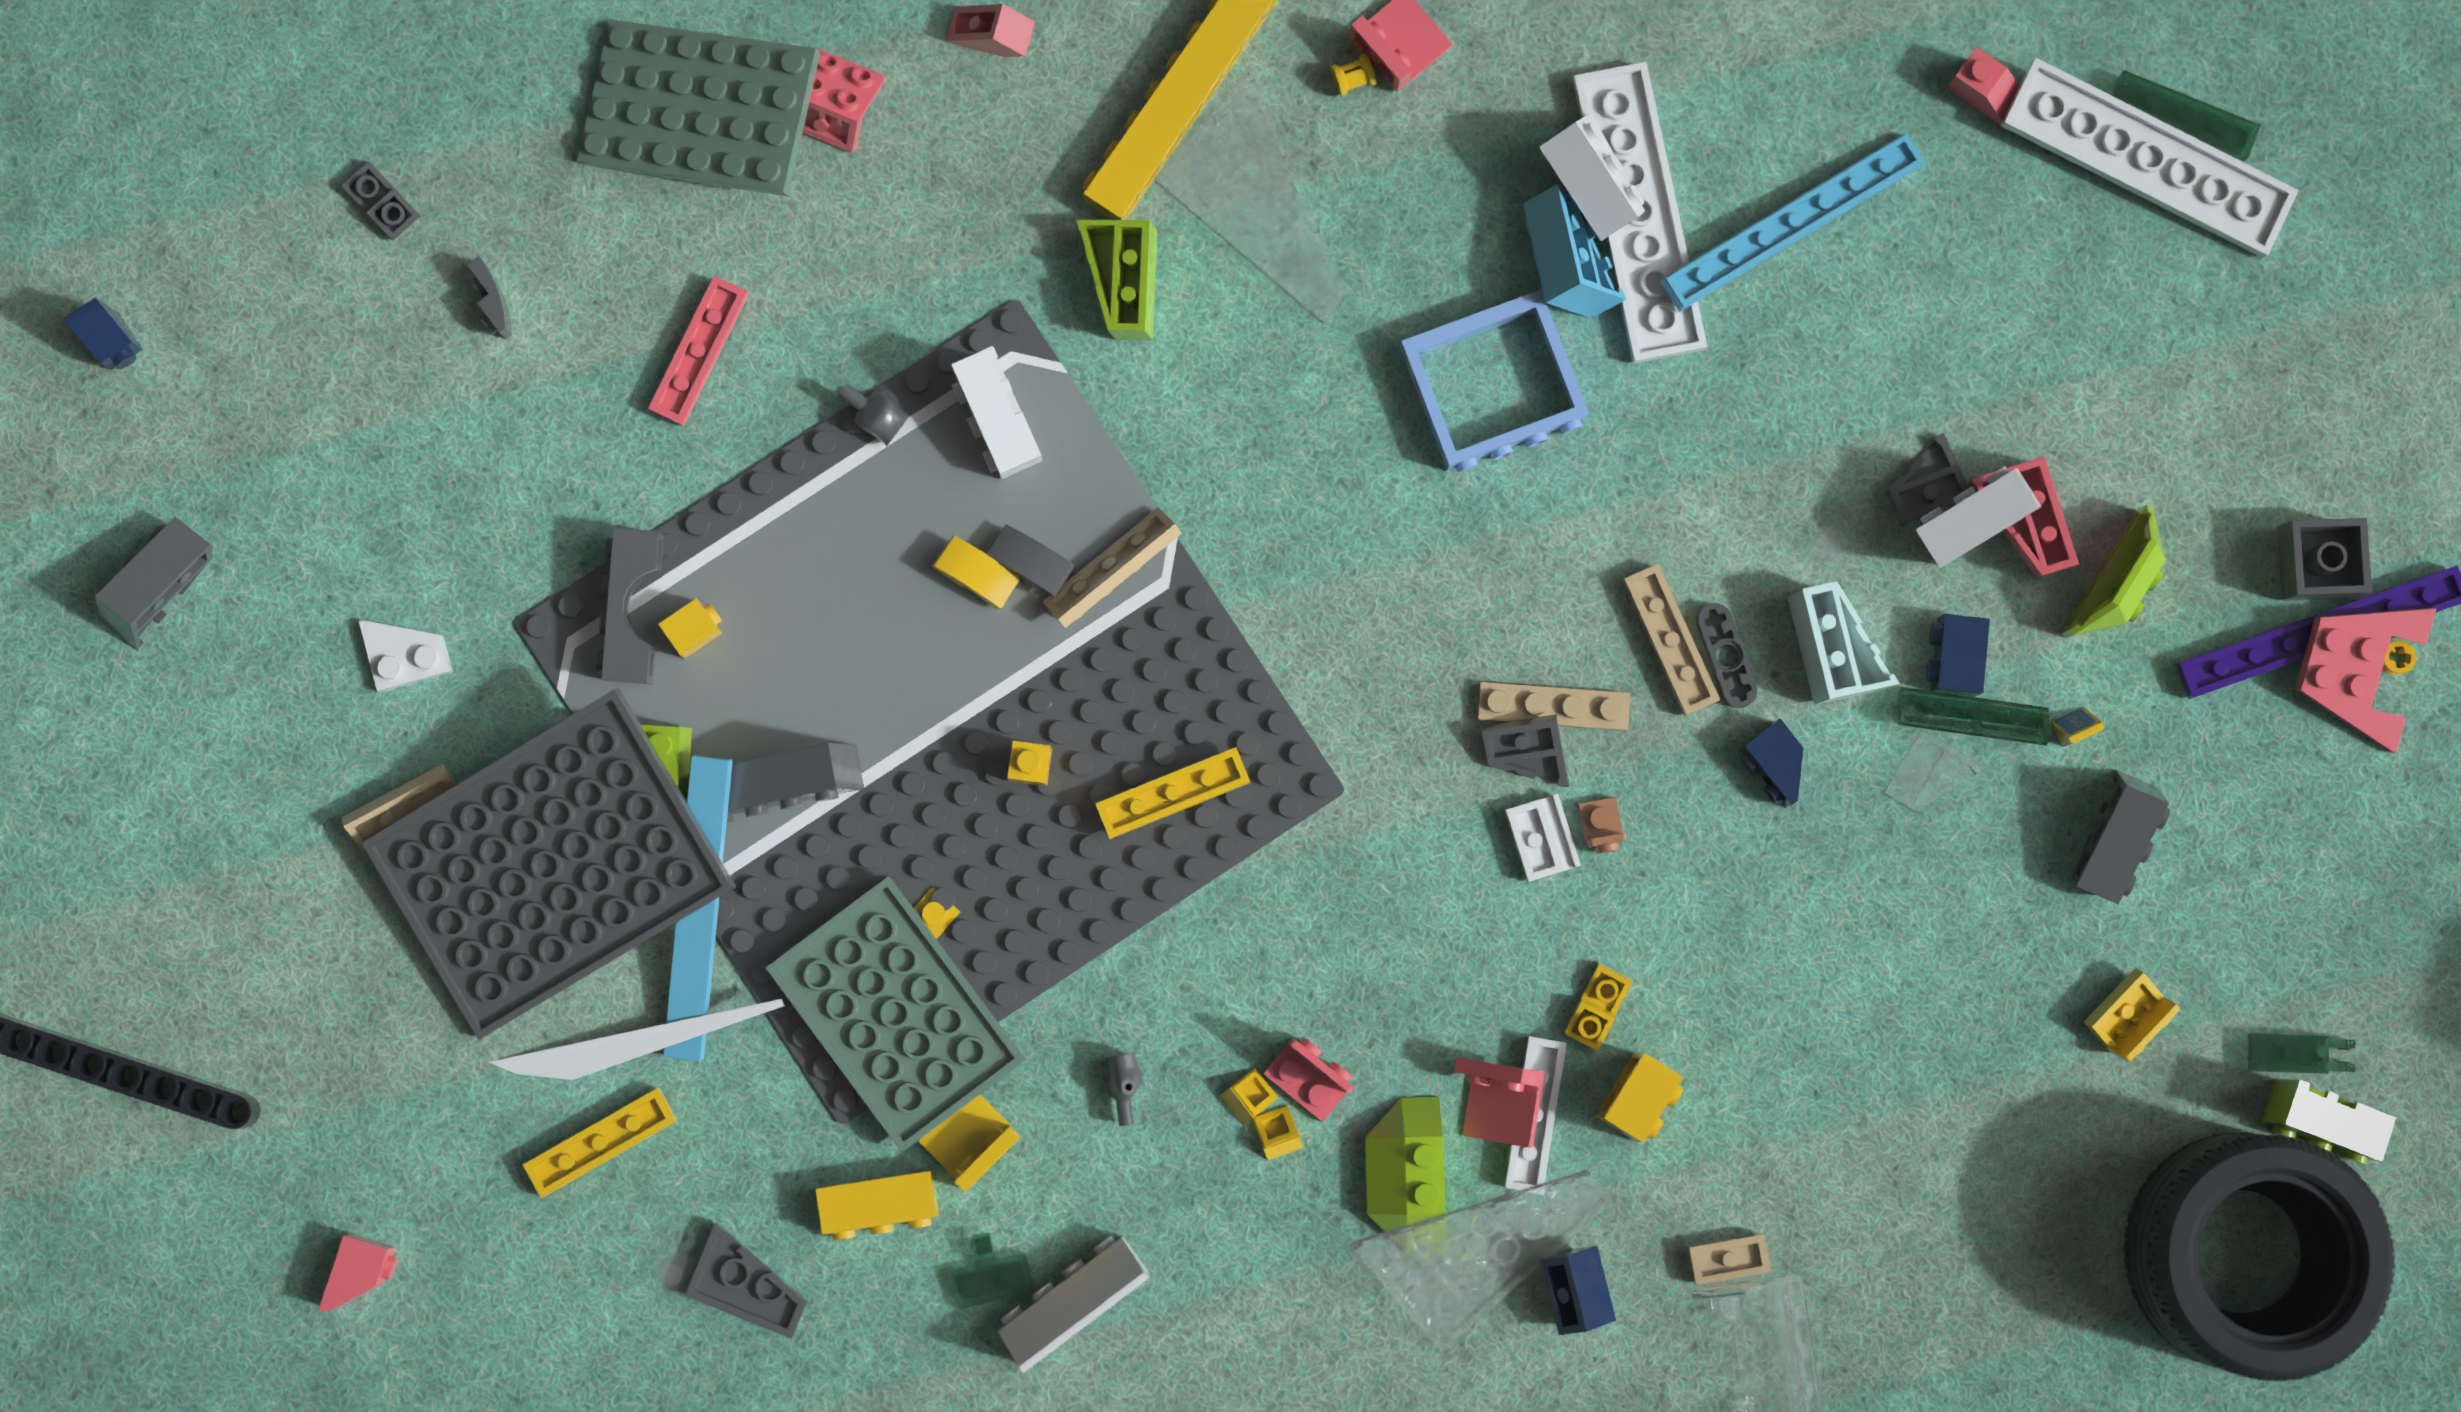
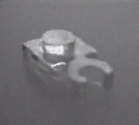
(673, 1268)

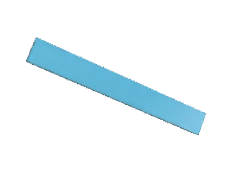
(1792, 222)
(697, 932)

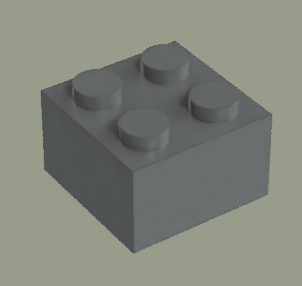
(2324, 559)

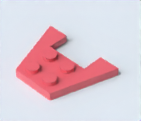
(2346, 665)

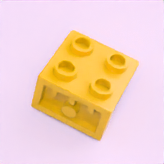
(971, 1141)

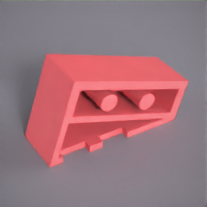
(2043, 534)

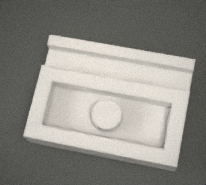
(1542, 838)

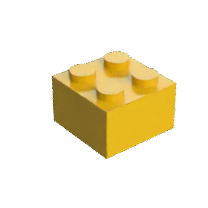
(1641, 1097)

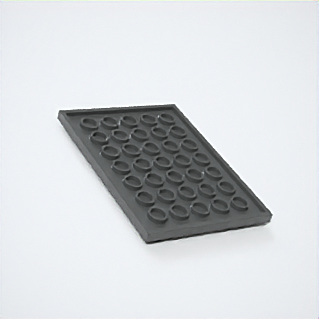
(548, 864)

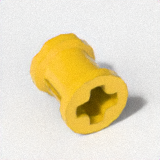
(1353, 75)

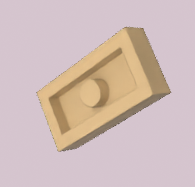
(1729, 1259)

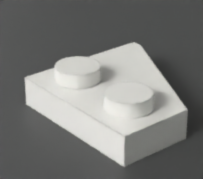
(403, 655)

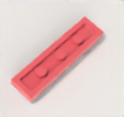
(698, 351)

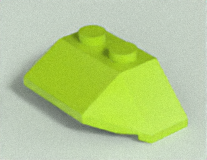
(2122, 579)
(1406, 1164)

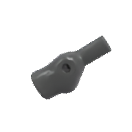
(875, 414)
(1122, 1084)

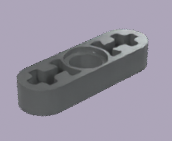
(1708, 632)

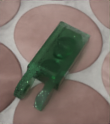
(2296, 1053)

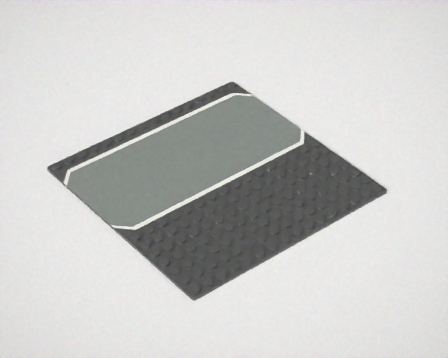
(860, 642)

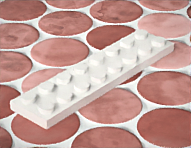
(2149, 158)
(1654, 241)

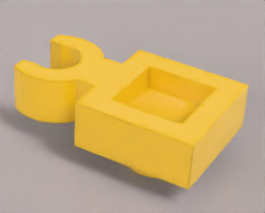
(934, 914)

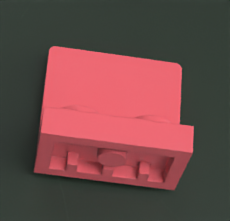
(1400, 41)
(840, 100)
(1309, 1079)
(1501, 1102)

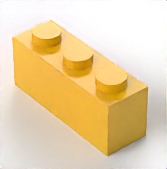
(877, 1204)

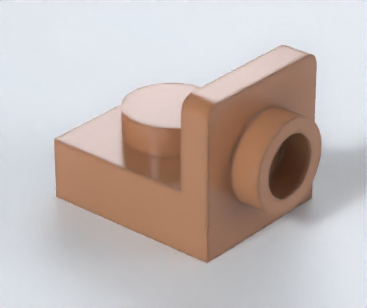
(1601, 825)

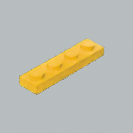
(1172, 793)
(600, 1142)

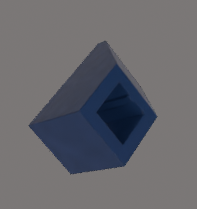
(1778, 760)

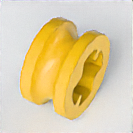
(2406, 650)

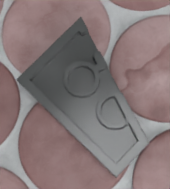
(744, 1286)

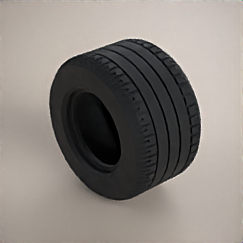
(2340, 1274)

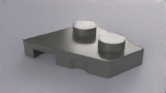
(1528, 747)

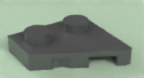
(1928, 483)

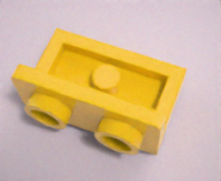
(2131, 1016)

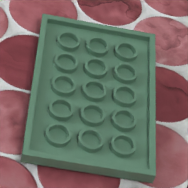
(699, 107)
(895, 1014)

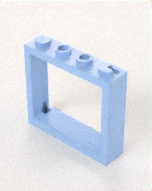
(1472, 325)

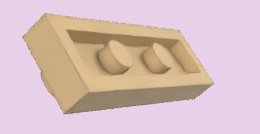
(396, 804)

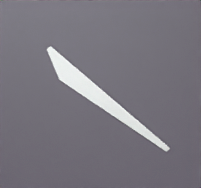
(597, 1054)

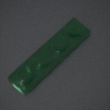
(2192, 116)
(1973, 716)

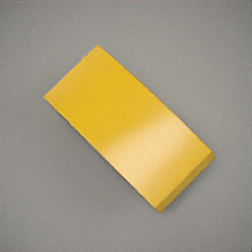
(976, 571)
(1598, 1006)

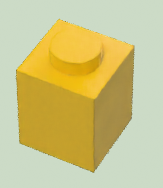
(692, 627)
(1029, 763)

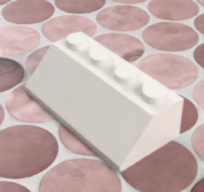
(1072, 1303)

